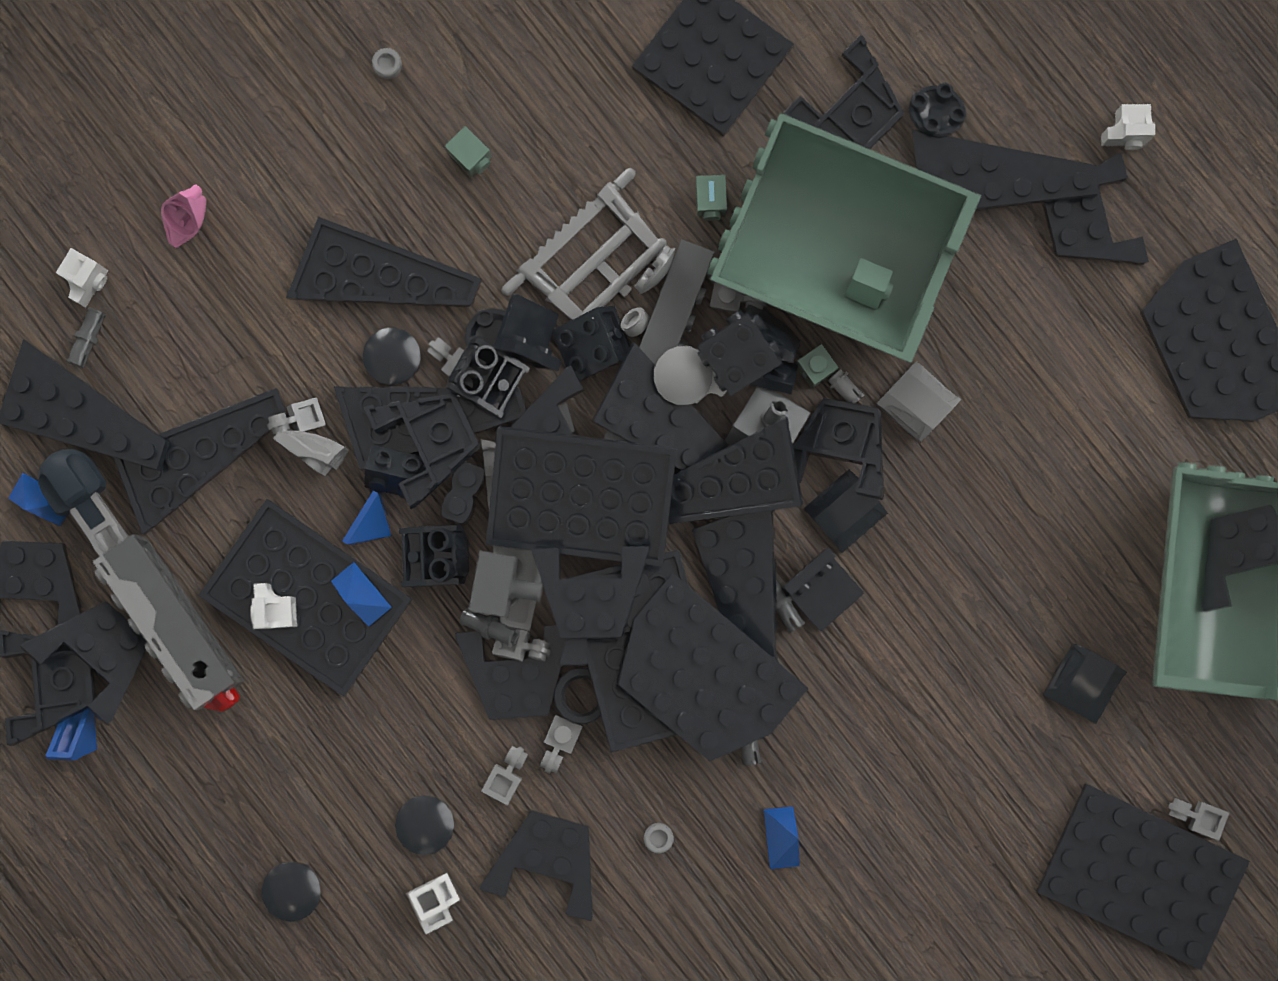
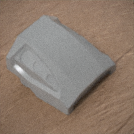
(918, 402)
(313, 449)

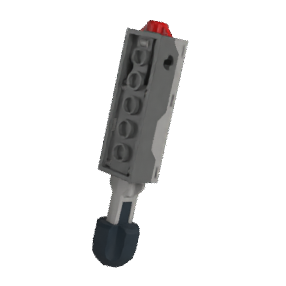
(143, 586)

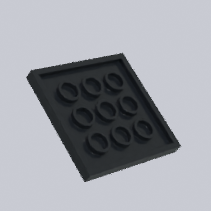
(713, 59)

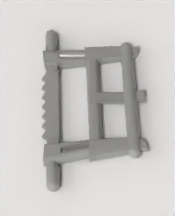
(632, 223)

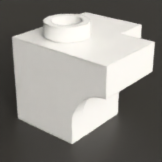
(1132, 127)
(83, 276)
(271, 610)
(432, 902)

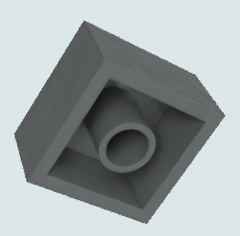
(763, 410)
(497, 585)

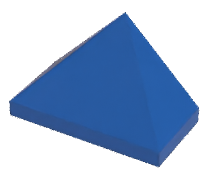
(30, 498)
(370, 522)
(361, 594)
(73, 738)
(781, 837)

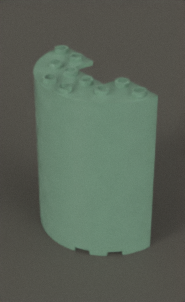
(822, 209)
(1230, 647)

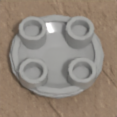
(652, 277)
(682, 376)

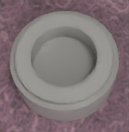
(387, 63)
(635, 322)
(658, 837)

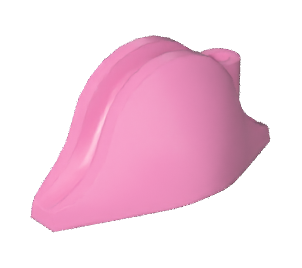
(183, 215)

